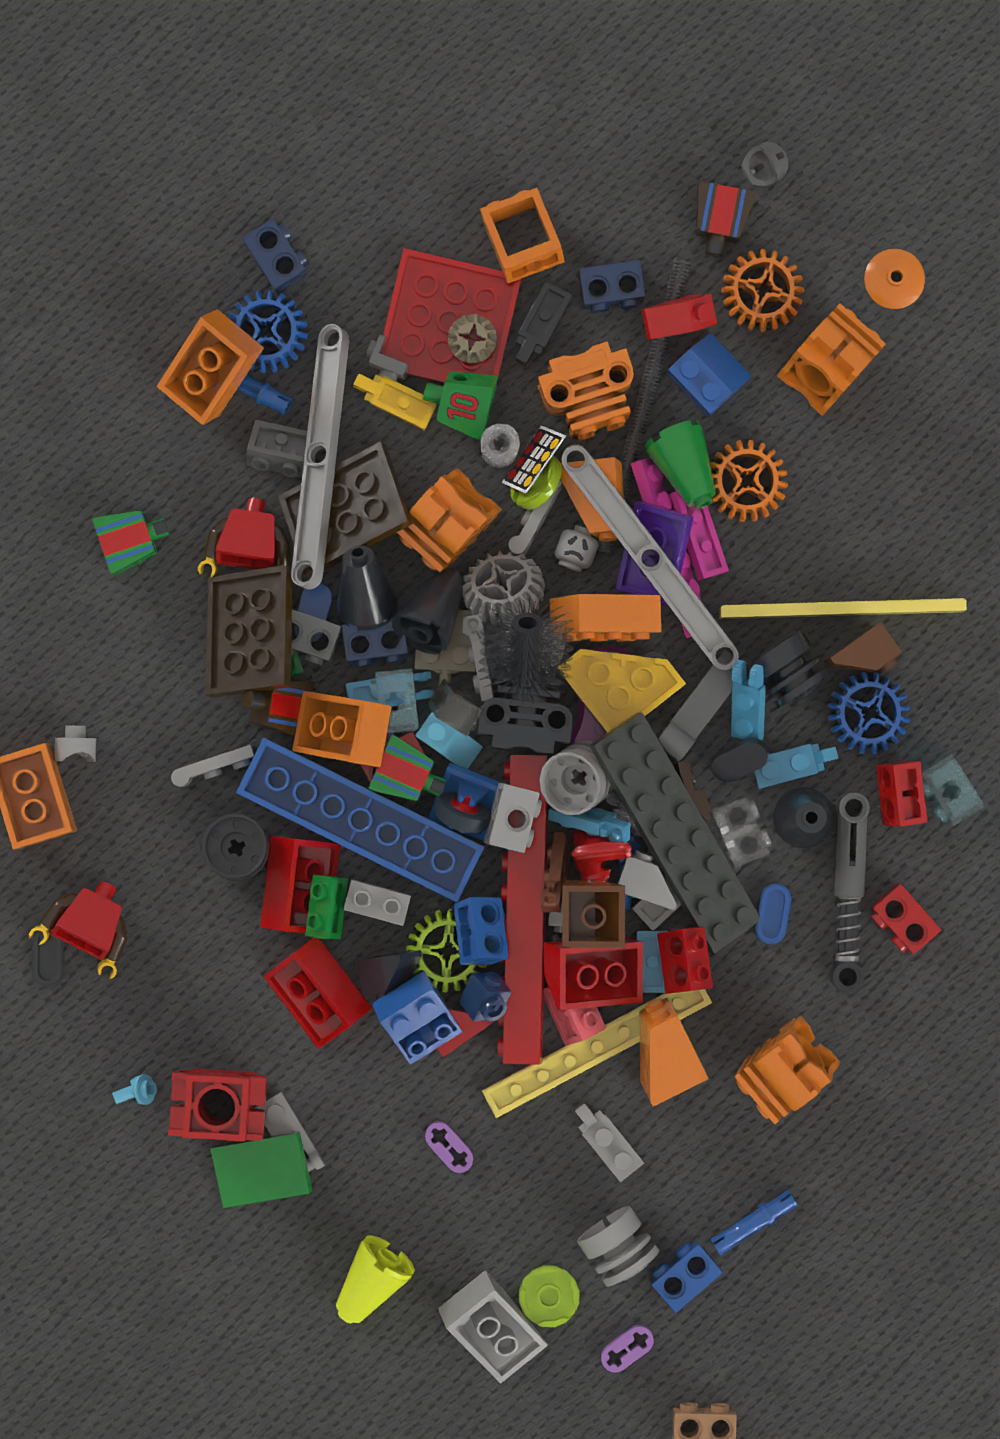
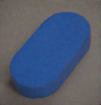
(315, 603)
(773, 913)

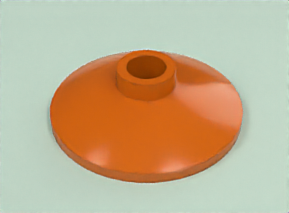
(886, 291)

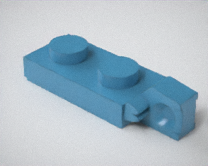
(793, 764)
(595, 823)

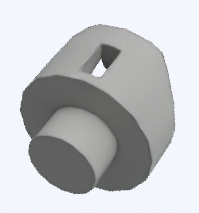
(75, 742)

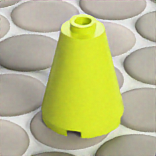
(372, 1279)

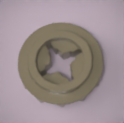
(480, 350)

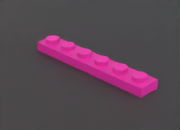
(654, 492)

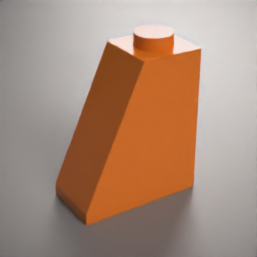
(594, 522)

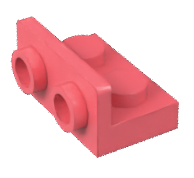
(574, 1024)

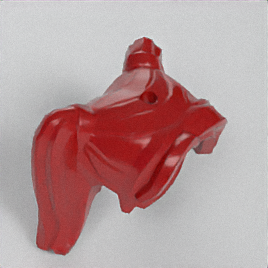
(593, 853)

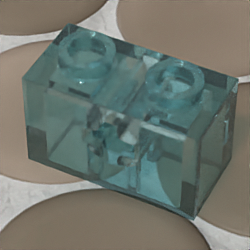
(402, 684)
(965, 798)

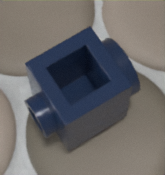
(485, 997)

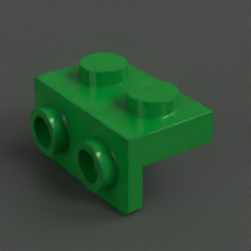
(326, 907)

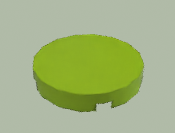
(542, 487)
(551, 1287)

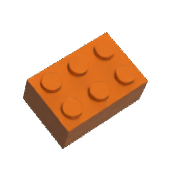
(210, 366)
(607, 616)
(342, 728)
(33, 797)

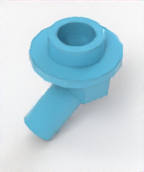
(139, 1088)

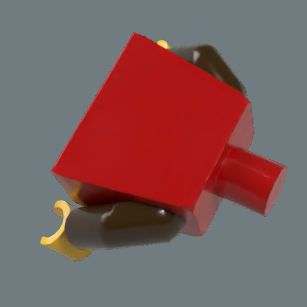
(247, 540)
(88, 923)

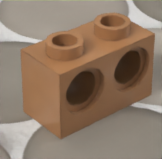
(705, 1418)

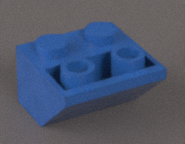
(416, 1017)

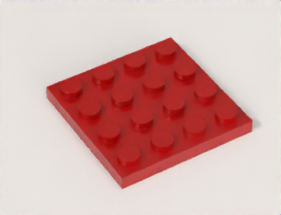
(427, 301)

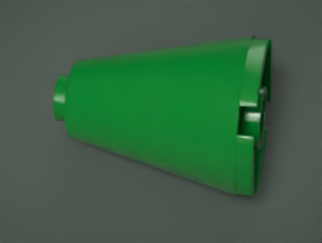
(684, 462)

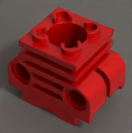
(195, 1121)

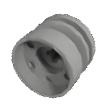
(566, 786)
(620, 1250)

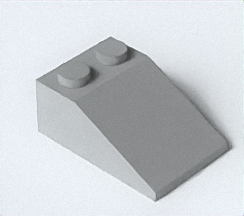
(491, 1327)

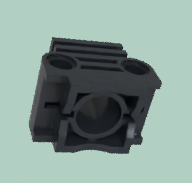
(526, 724)

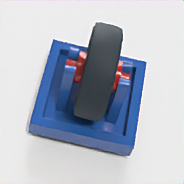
(465, 801)

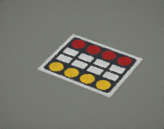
(533, 459)

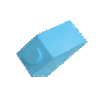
(449, 742)

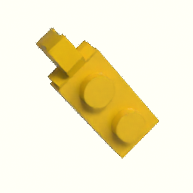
(396, 400)

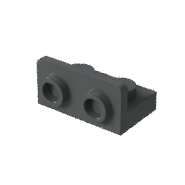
(277, 449)

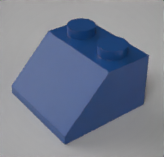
(708, 374)

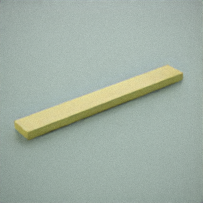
(842, 608)
(580, 1056)

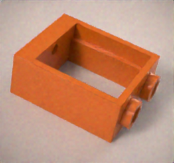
(529, 260)

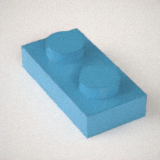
(652, 968)

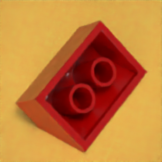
(290, 878)
(594, 975)
(317, 992)

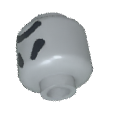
(576, 549)

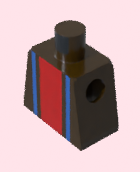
(721, 214)
(277, 708)

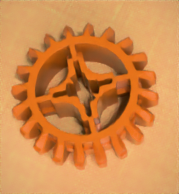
(749, 286)
(757, 490)

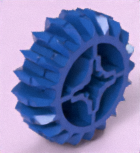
(275, 321)
(891, 725)

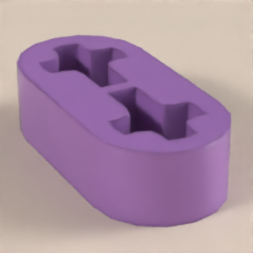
(443, 1151)
(622, 1342)

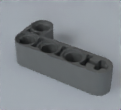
(697, 710)

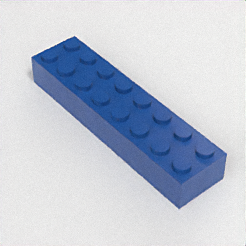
(360, 819)

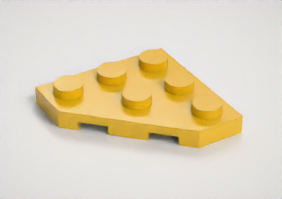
(620, 684)

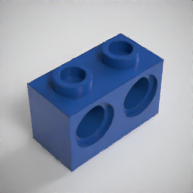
(481, 931)
(691, 1281)

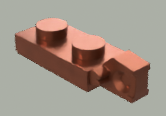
(554, 877)

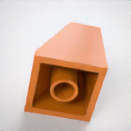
(666, 1053)

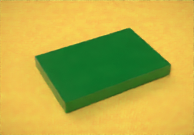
(261, 1169)

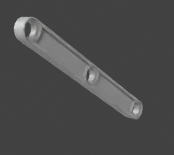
(319, 477)
(636, 540)

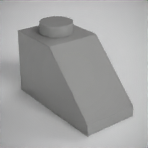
(646, 881)

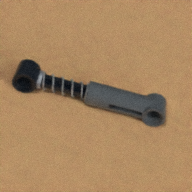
(849, 888)

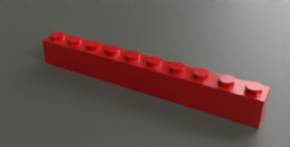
(525, 925)

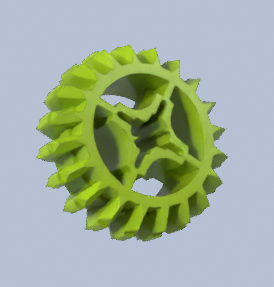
(446, 976)

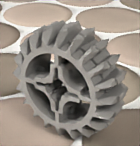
(502, 578)

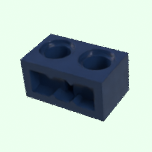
(271, 258)
(609, 277)
(376, 649)

